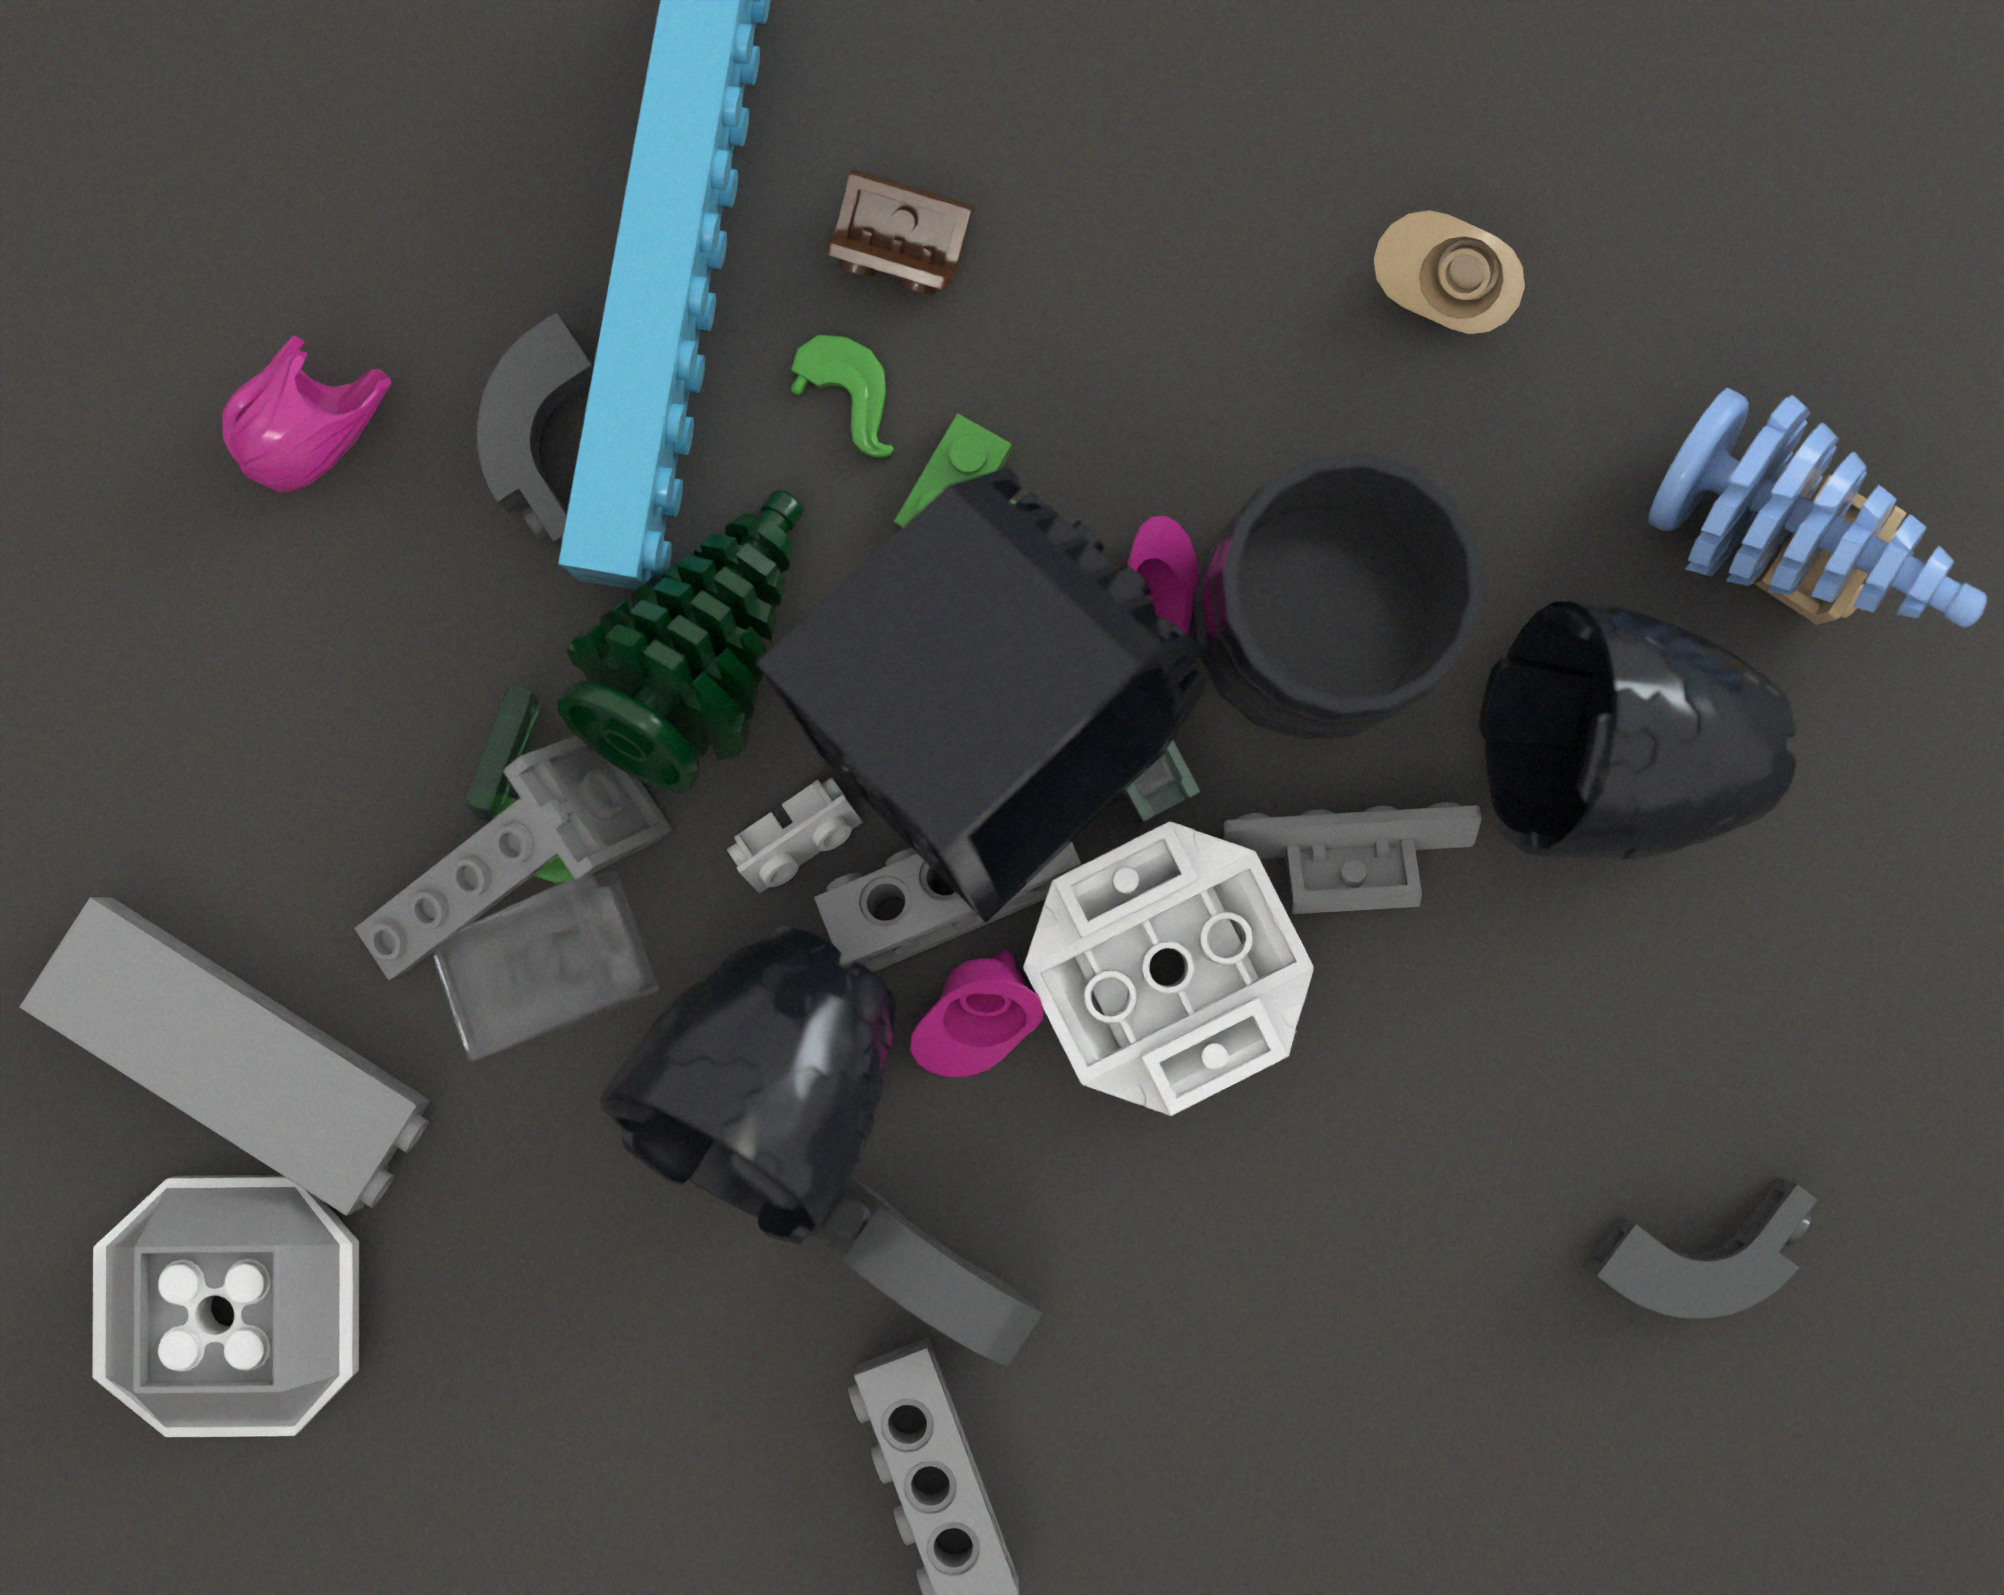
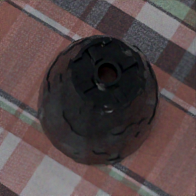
(1628, 736)
(762, 1081)

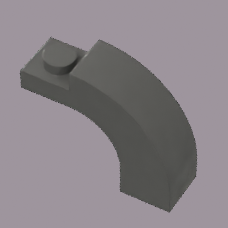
(516, 405)
(929, 1278)
(1709, 1281)

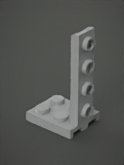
(567, 808)

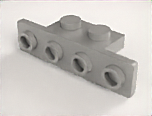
(1357, 856)

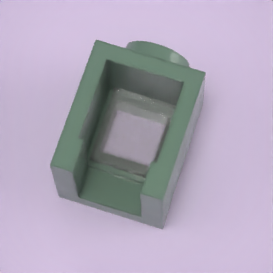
(1161, 785)

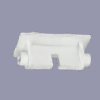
(772, 855)

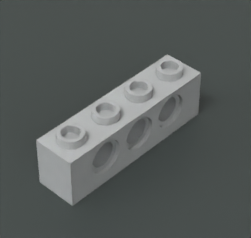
(927, 917)
(915, 1378)

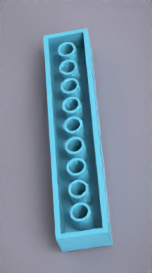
(661, 291)

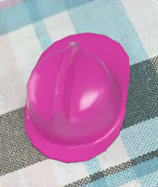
(1169, 567)
(977, 1019)

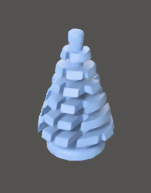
(1784, 506)

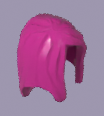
(292, 427)

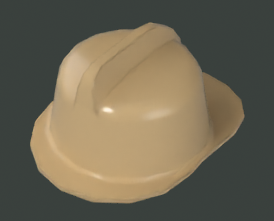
(1449, 271)

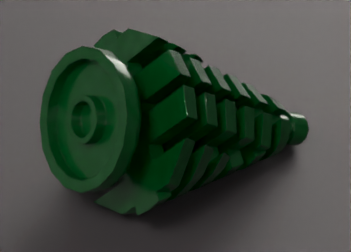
(685, 654)

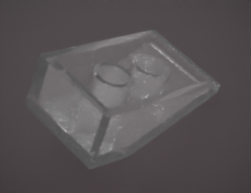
(544, 965)

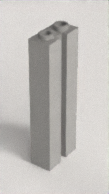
(227, 1055)

